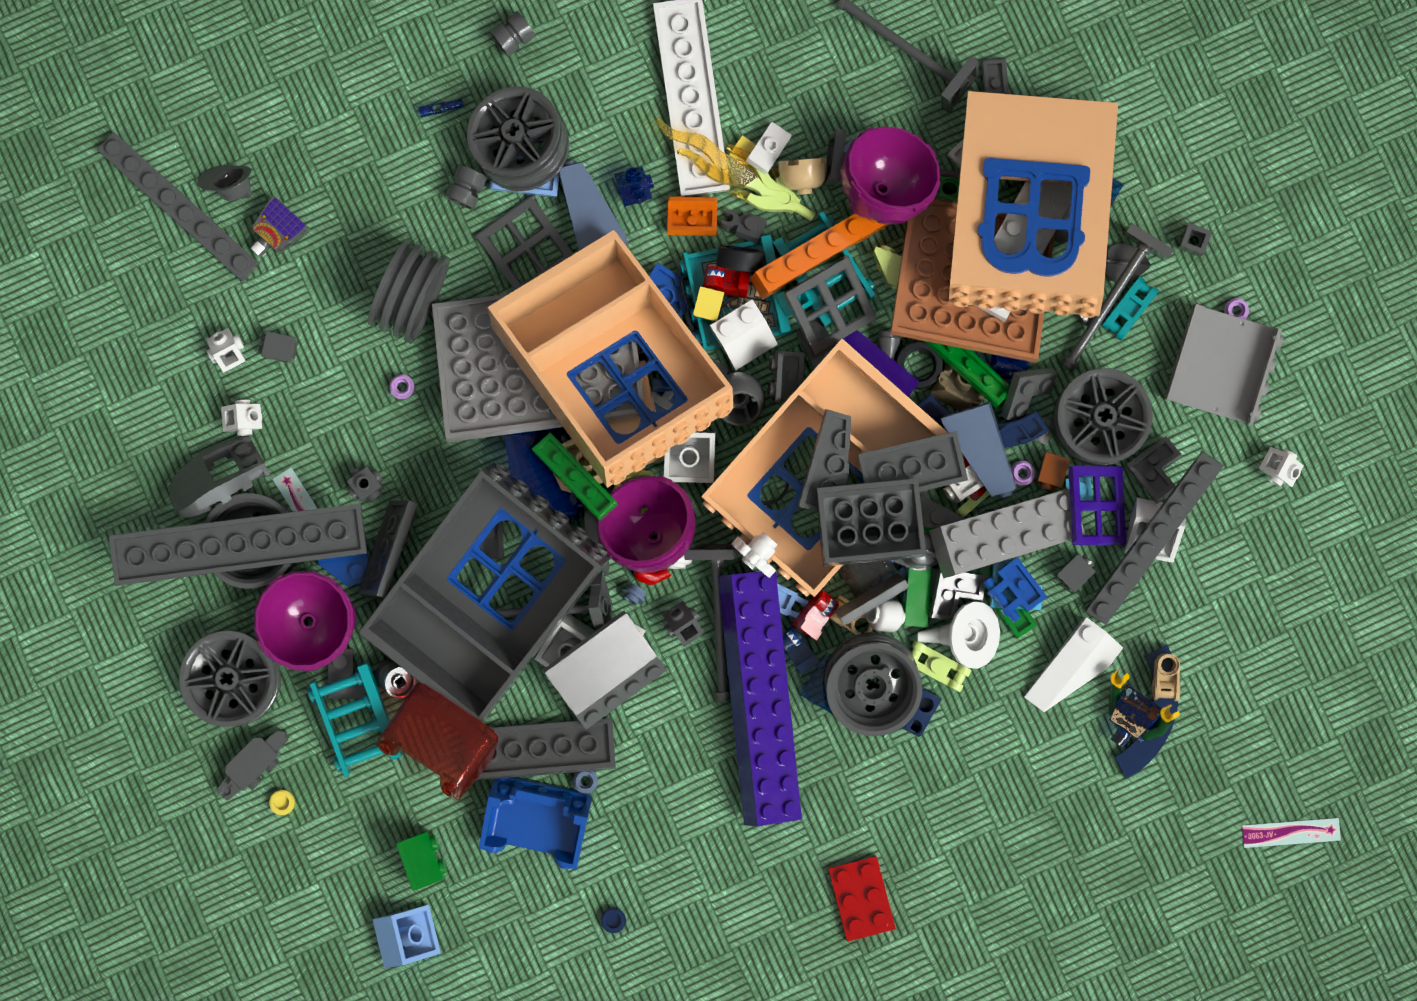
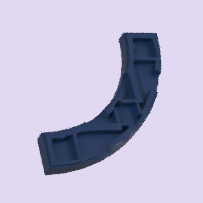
(1012, 433)
(1141, 753)

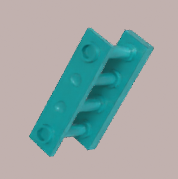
(782, 248)
(371, 700)

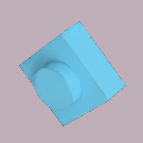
(1085, 488)

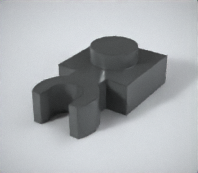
(747, 227)

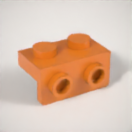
(692, 216)

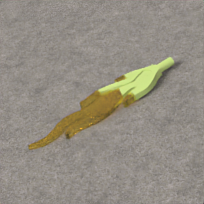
(735, 172)

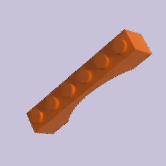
(812, 253)

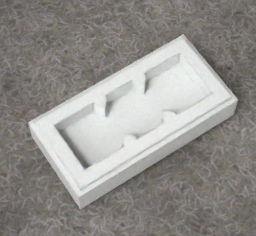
(768, 148)

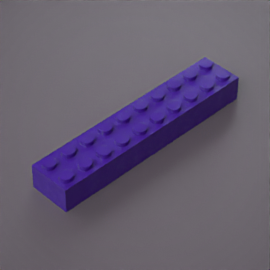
(759, 698)

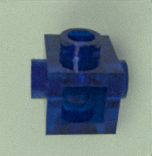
(634, 186)
(1007, 366)

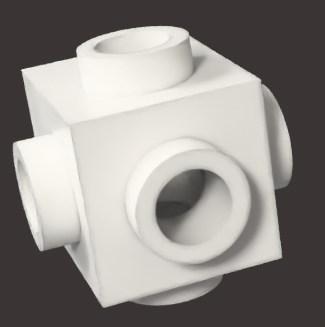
(225, 349)
(241, 417)
(1281, 467)

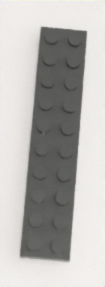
(237, 544)

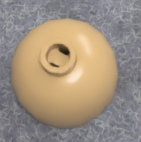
(803, 174)

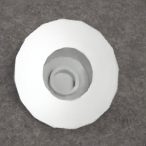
(971, 635)

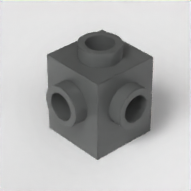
(373, 489)
(683, 623)

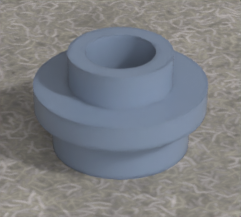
(634, 594)
(585, 788)

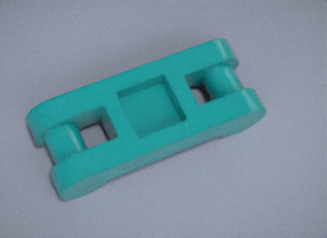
(1130, 308)

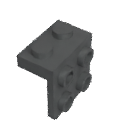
(787, 374)

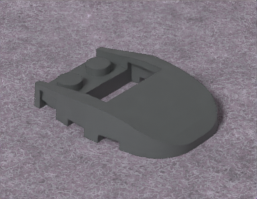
(194, 488)

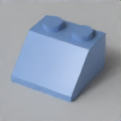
(406, 936)

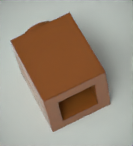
(1052, 472)

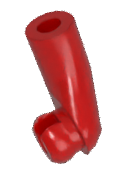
(652, 577)

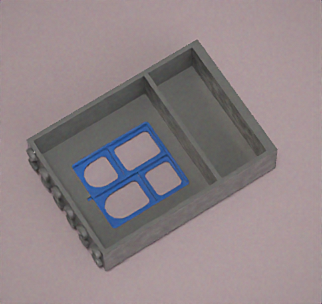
(454, 636)

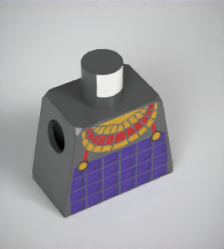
(277, 228)

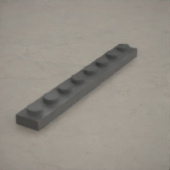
(178, 206)
(1154, 537)

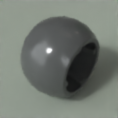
(745, 409)

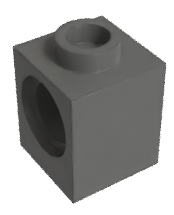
(278, 347)
(1075, 572)

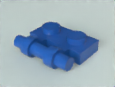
(1021, 585)

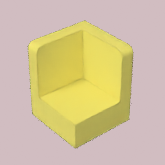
(708, 304)

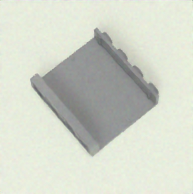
(1223, 364)

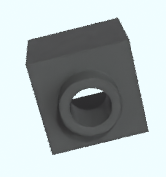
(1200, 234)

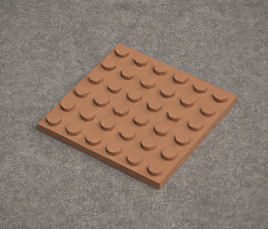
(923, 294)

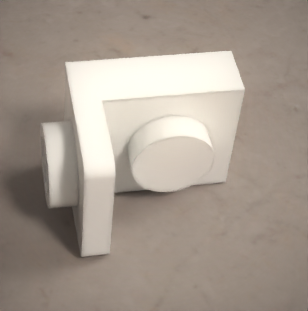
(963, 489)

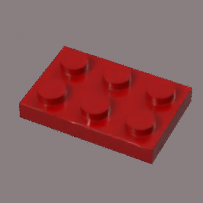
(861, 898)

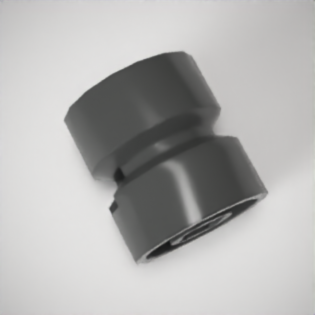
(513, 33)
(465, 187)
(394, 679)

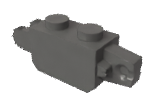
(251, 762)

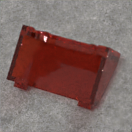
(440, 739)

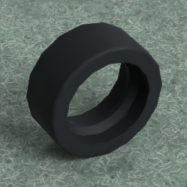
(740, 258)
(936, 359)

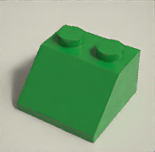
(421, 860)

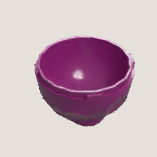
(896, 165)
(282, 616)

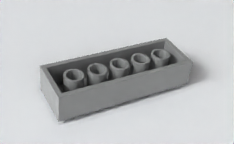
(1003, 534)

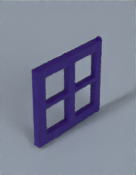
(1097, 505)

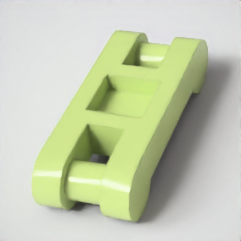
(938, 666)

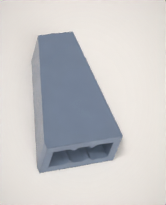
(586, 206)
(983, 447)

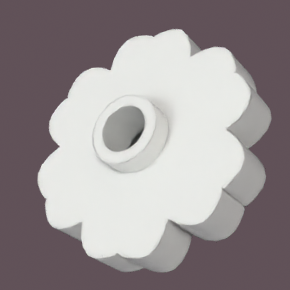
(757, 552)

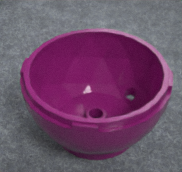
(629, 533)

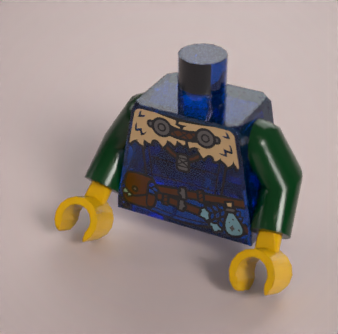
(1136, 713)

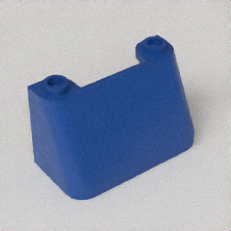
(536, 819)

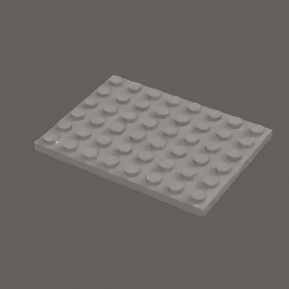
(488, 391)

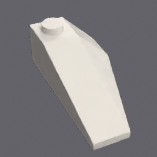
(1079, 660)

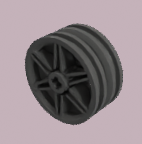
(518, 138)
(408, 290)
(1127, 393)
(241, 507)
(217, 710)
(887, 715)

